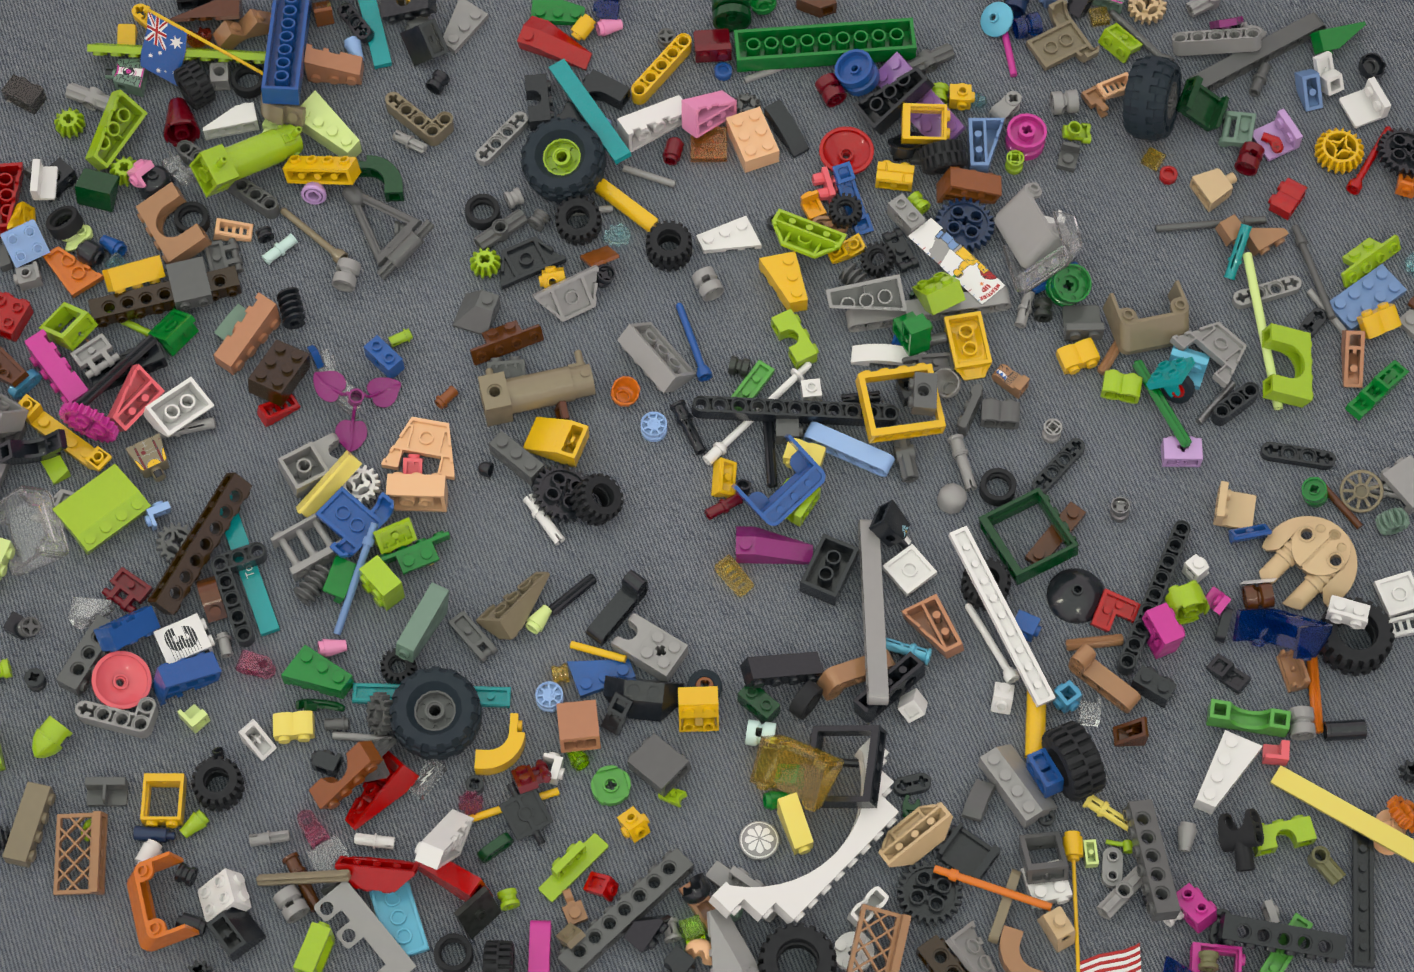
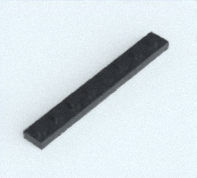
(1363, 900)

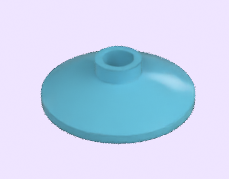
(1001, 23)

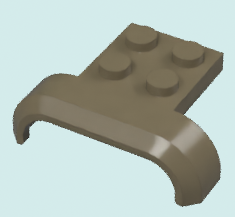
(1061, 41)

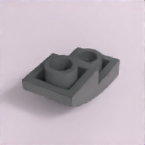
(978, 799)

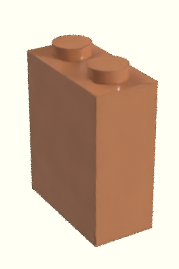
(578, 726)

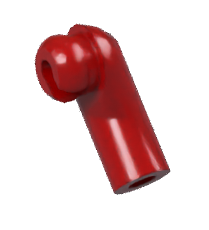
(1274, 141)

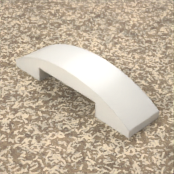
(879, 354)

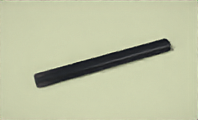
(117, 370)

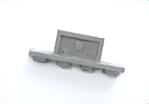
(735, 877)

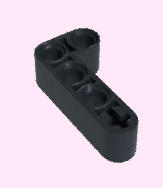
(619, 608)

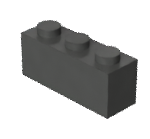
(516, 458)

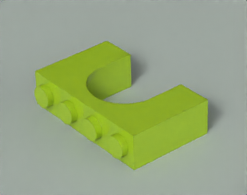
(1297, 347)

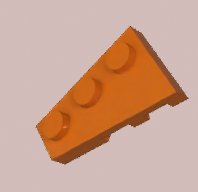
(72, 273)

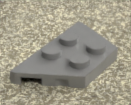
(570, 295)

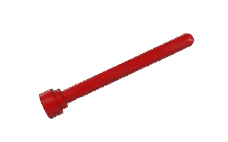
(1355, 185)

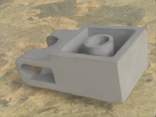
(313, 459)
(646, 646)

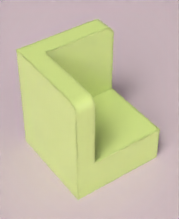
(194, 718)

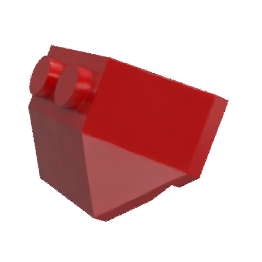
(377, 873)

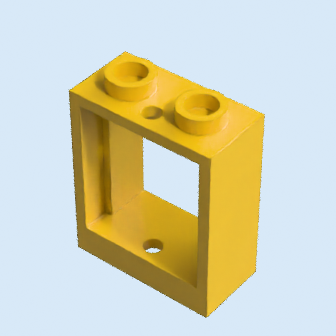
(908, 108)
(169, 780)

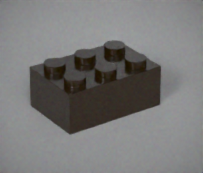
(279, 373)

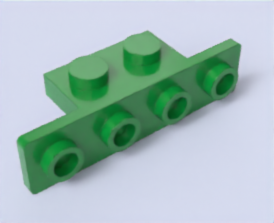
(417, 555)

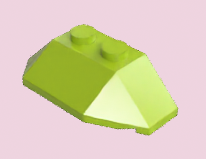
(805, 235)

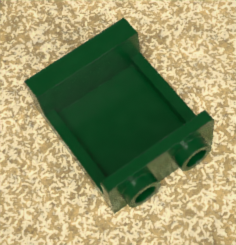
(1201, 104)

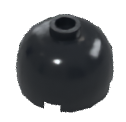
(155, 180)

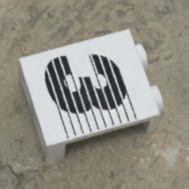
(184, 639)

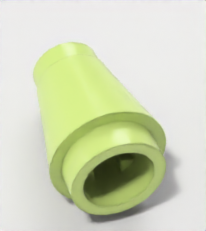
(538, 620)

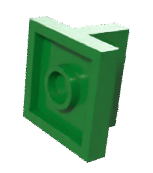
(174, 331)

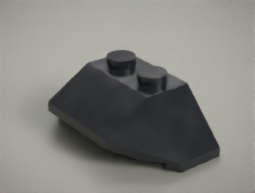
(651, 698)

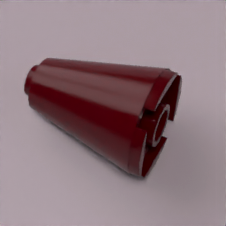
(180, 123)

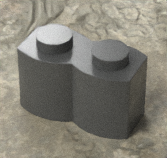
(1000, 413)

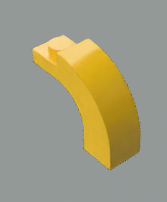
(500, 759)

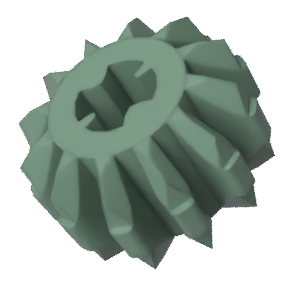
(1392, 521)

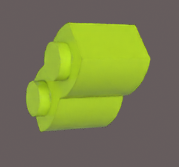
(1121, 386)

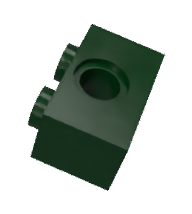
(759, 703)

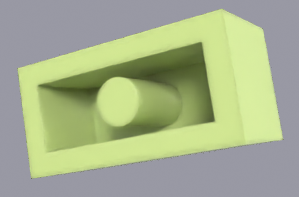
(1090, 853)

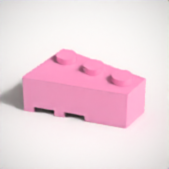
(706, 112)

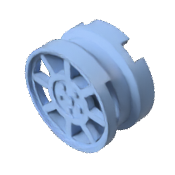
(654, 427)
(549, 696)

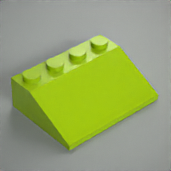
(101, 508)

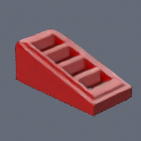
(280, 413)

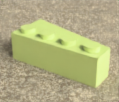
(328, 129)

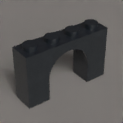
(600, 89)

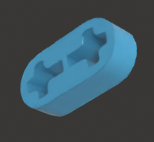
(26, 385)

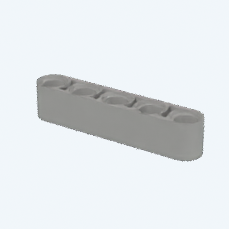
(1216, 41)

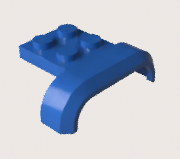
(352, 519)

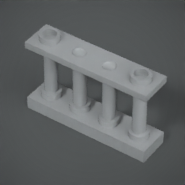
(301, 568)

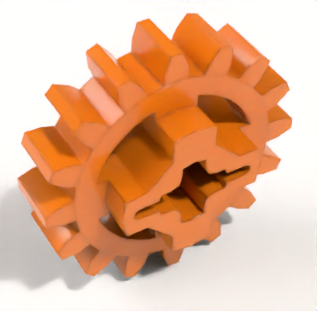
(1402, 812)

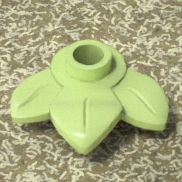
(85, 233)

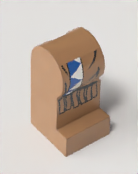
(1010, 380)

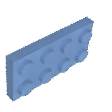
(1366, 294)

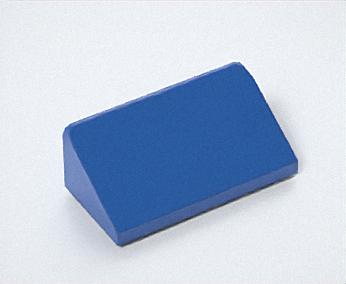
(1249, 533)

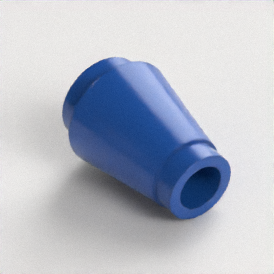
(113, 245)

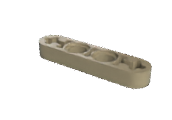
(1004, 908)

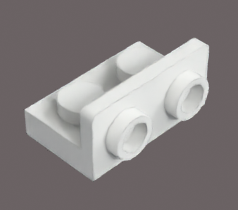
(1348, 612)

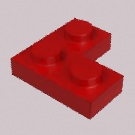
(1113, 605)

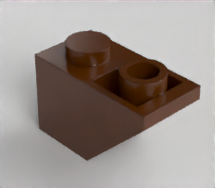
(817, 7)

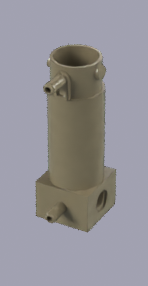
(533, 391)

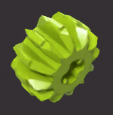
(70, 123)
(120, 169)
(485, 263)

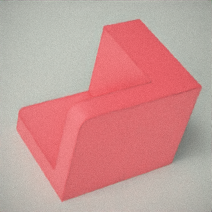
(1276, 753)

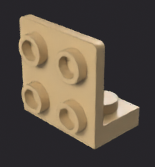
(1233, 508)

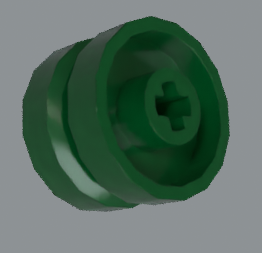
(731, 14)

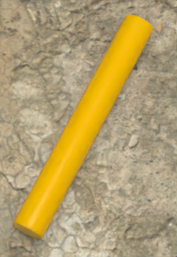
(598, 651)

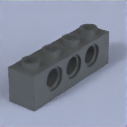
(88, 645)

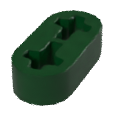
(495, 847)

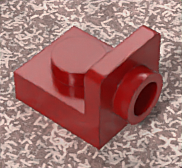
(601, 885)

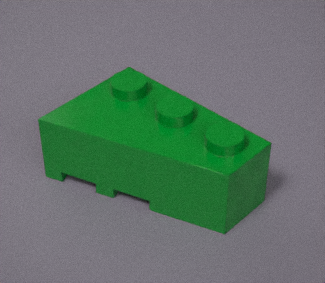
(317, 673)

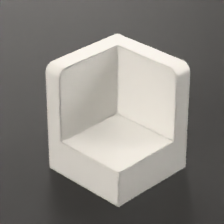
(912, 705)

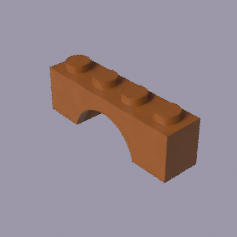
(361, 761)

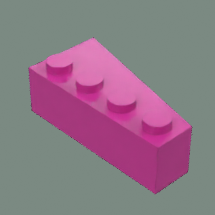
(54, 368)

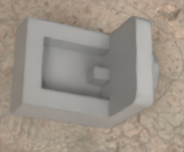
(1270, 912)

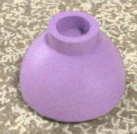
(314, 193)

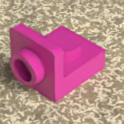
(1217, 600)

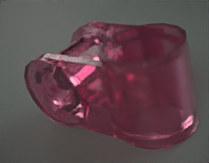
(252, 664)
(313, 832)

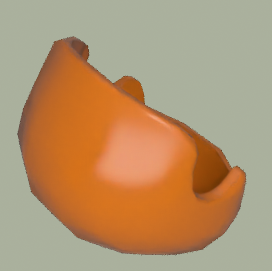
(625, 391)

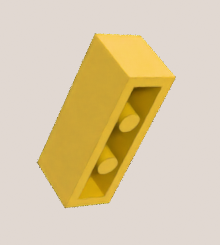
(134, 274)

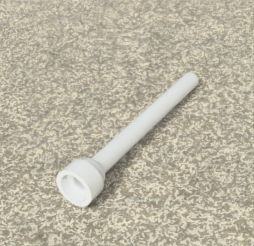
(1009, 673)

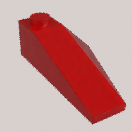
(547, 40)
(381, 792)

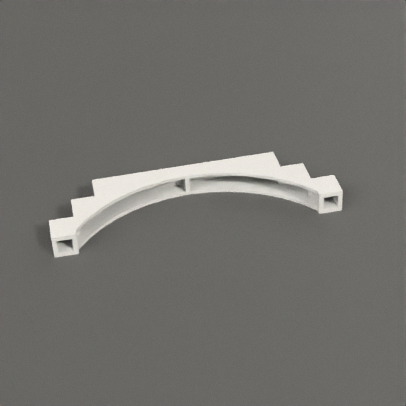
(795, 896)

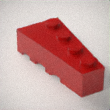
(10, 187)

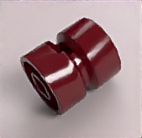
(830, 89)
(1249, 158)

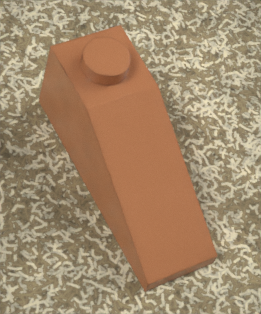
(1352, 357)

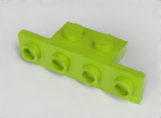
(1367, 257)
(572, 865)

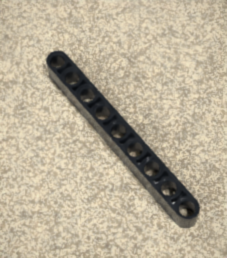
(1157, 589)

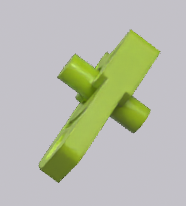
(674, 797)

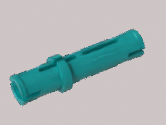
(1237, 252)

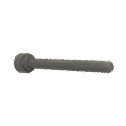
(1129, 28)

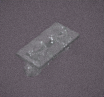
(175, 163)

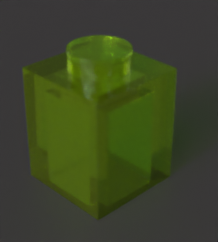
(691, 928)

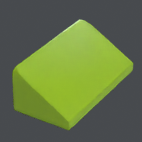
(56, 469)

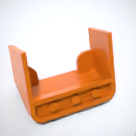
(150, 930)

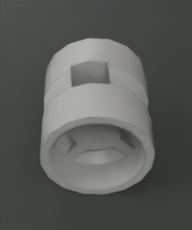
(1064, 102)
(345, 275)
(707, 283)
(1301, 723)
(292, 904)

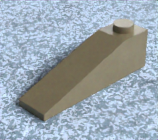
(512, 613)

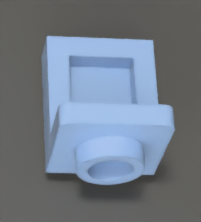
(158, 509)

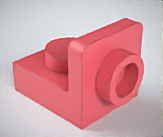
(413, 464)

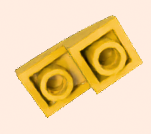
(850, 248)

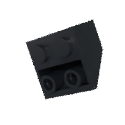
(424, 42)
(235, 932)

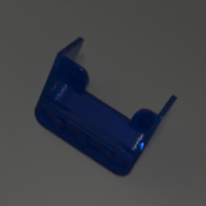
(1282, 629)

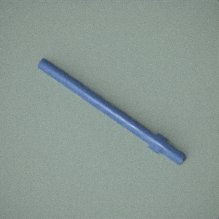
(368, 542)

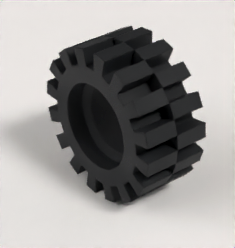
(849, 201)
(882, 268)
(386, 670)

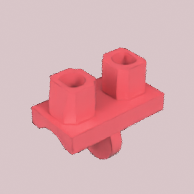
(829, 185)

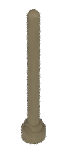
(335, 253)

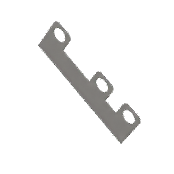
(365, 925)

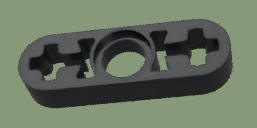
(350, 19)

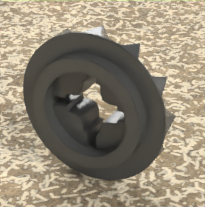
(746, 98)

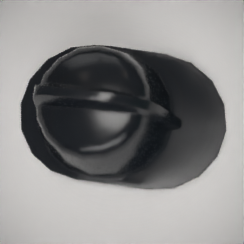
(903, 151)

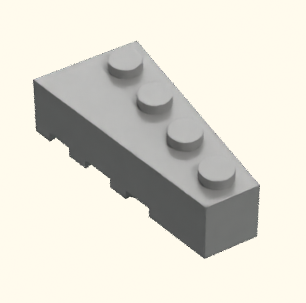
(873, 294)

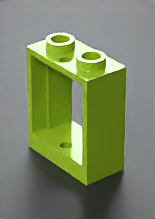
(70, 337)
(315, 948)

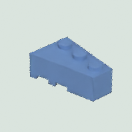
(982, 142)

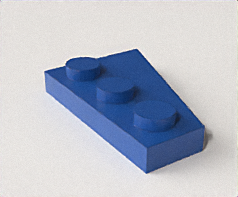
(590, 675)

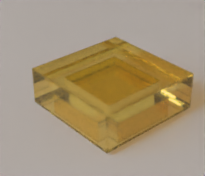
(1099, 16)
(1153, 159)

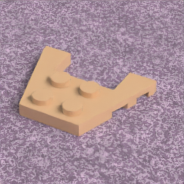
(424, 438)

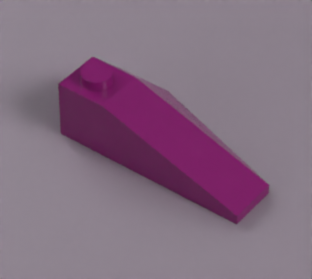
(766, 547)

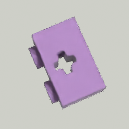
(1189, 457)

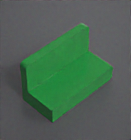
(339, 578)

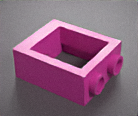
(1223, 950)

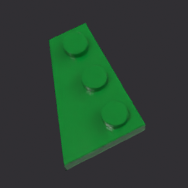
(557, 11)

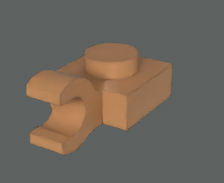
(1094, 98)
(573, 911)

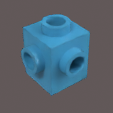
(1064, 692)

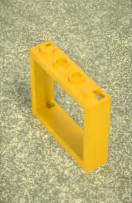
(901, 431)

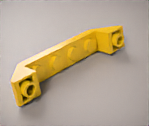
(79, 449)

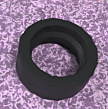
(250, 92)
(482, 199)
(188, 207)
(59, 216)
(1001, 474)
(806, 700)
(453, 938)

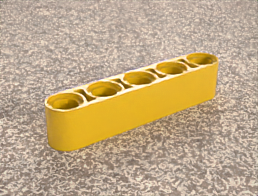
(659, 76)

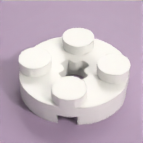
(844, 945)

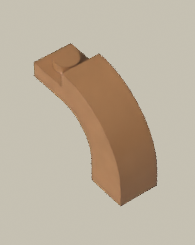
(1009, 951)

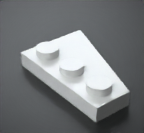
(732, 235)

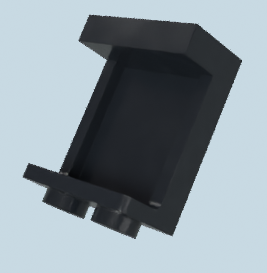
(967, 852)

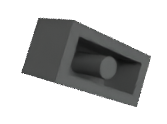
(5, 261)

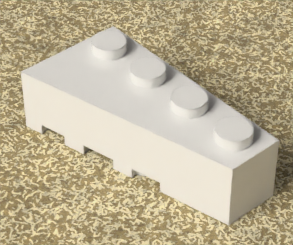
(650, 123)

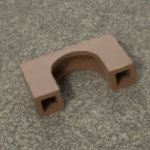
(154, 213)

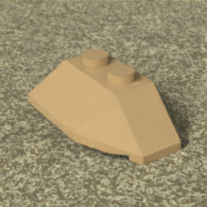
(916, 835)

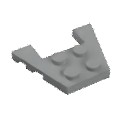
(1218, 344)

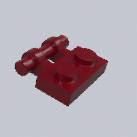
(129, 584)
(529, 778)

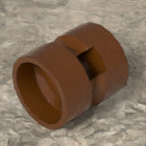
(1258, 596)

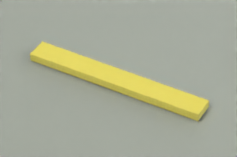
(1344, 813)

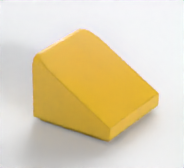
(127, 34)

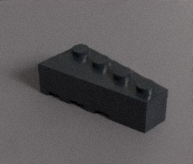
(885, 106)

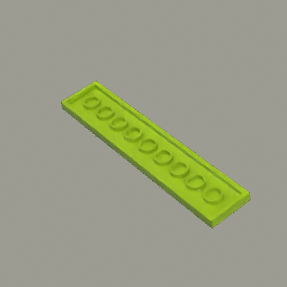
(205, 54)

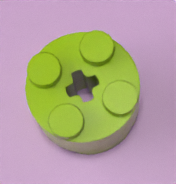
(1187, 602)

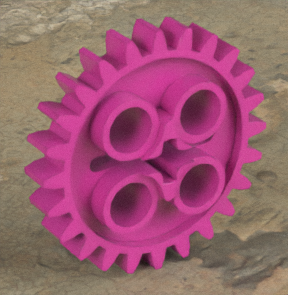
(88, 422)

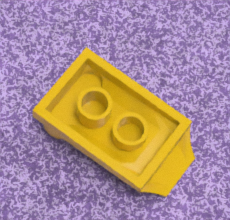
(968, 345)

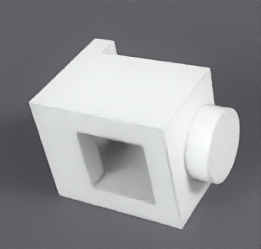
(1197, 566)

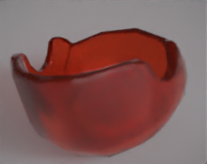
(205, 33)

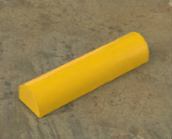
(626, 205)
(1035, 725)

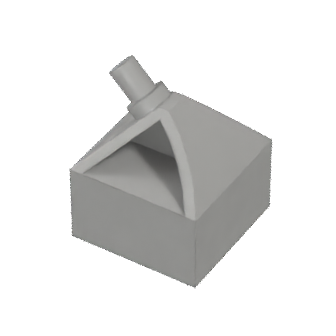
(11, 417)

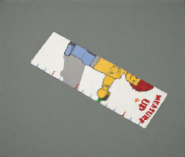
(956, 260)

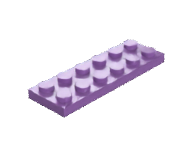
(927, 124)

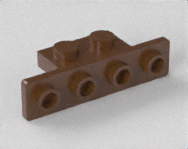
(505, 340)

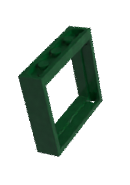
(1014, 507)

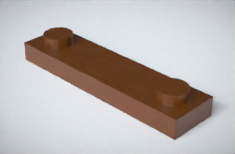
(1050, 539)

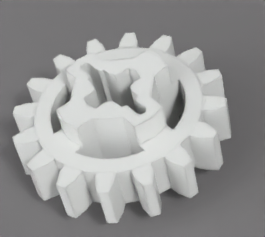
(364, 489)

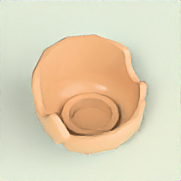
(701, 948)

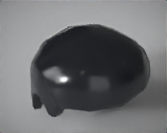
(1371, 66)
(697, 891)

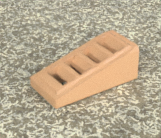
(1117, 80)
(230, 224)

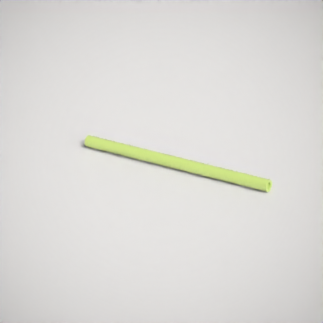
(1259, 316)

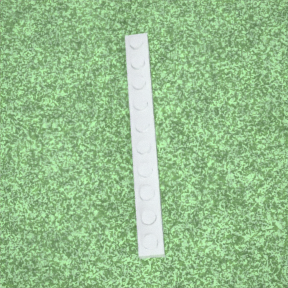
(1001, 616)

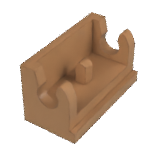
(1293, 671)

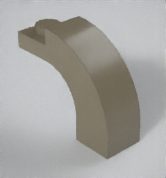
(283, 113)

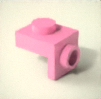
(135, 173)

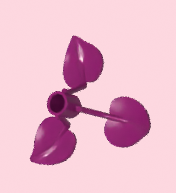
(332, 383)

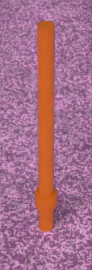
(954, 875)

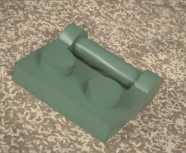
(1243, 131)

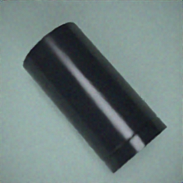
(1344, 730)

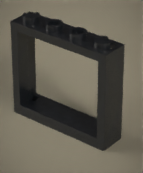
(874, 762)

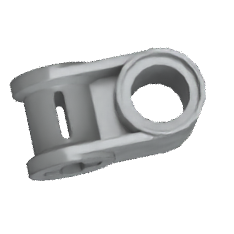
(1006, 107)

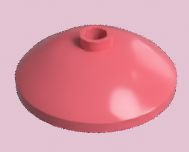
(124, 667)

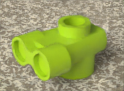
(1077, 132)

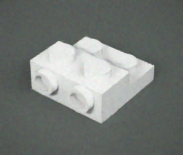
(1052, 892)

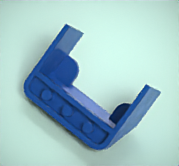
(792, 493)

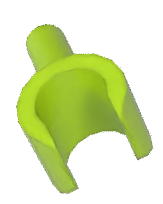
(1126, 844)

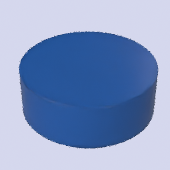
(723, 71)

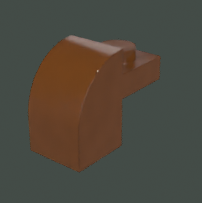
(211, 599)

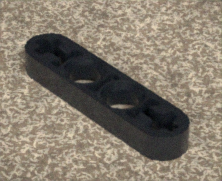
(1297, 458)
(1060, 468)

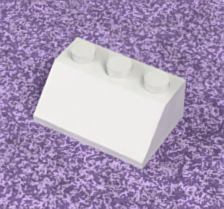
(177, 407)

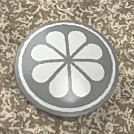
(759, 840)

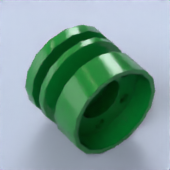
(1077, 280)

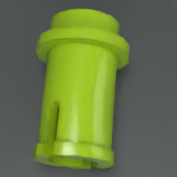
(400, 337)

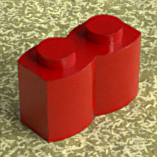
(1287, 198)

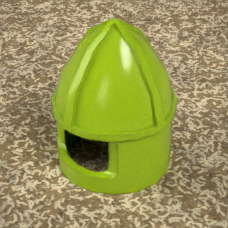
(49, 738)

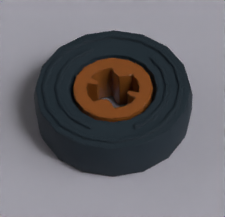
(705, 676)

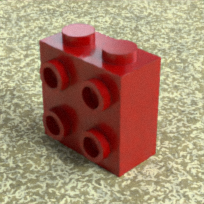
(13, 316)

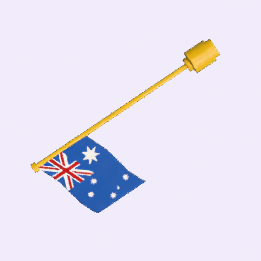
(166, 46)

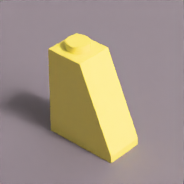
(794, 824)

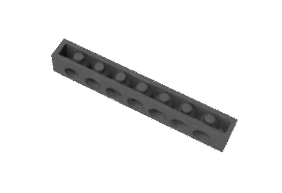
(608, 937)

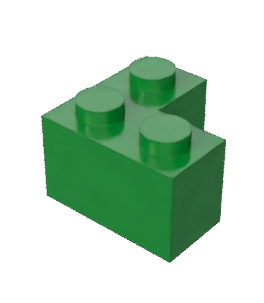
(913, 332)

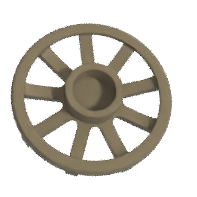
(1361, 491)

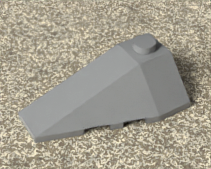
(727, 946)

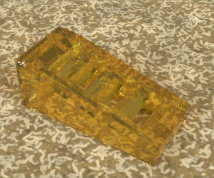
(728, 560)

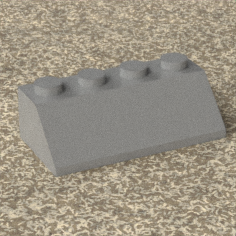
(656, 356)
(1015, 784)

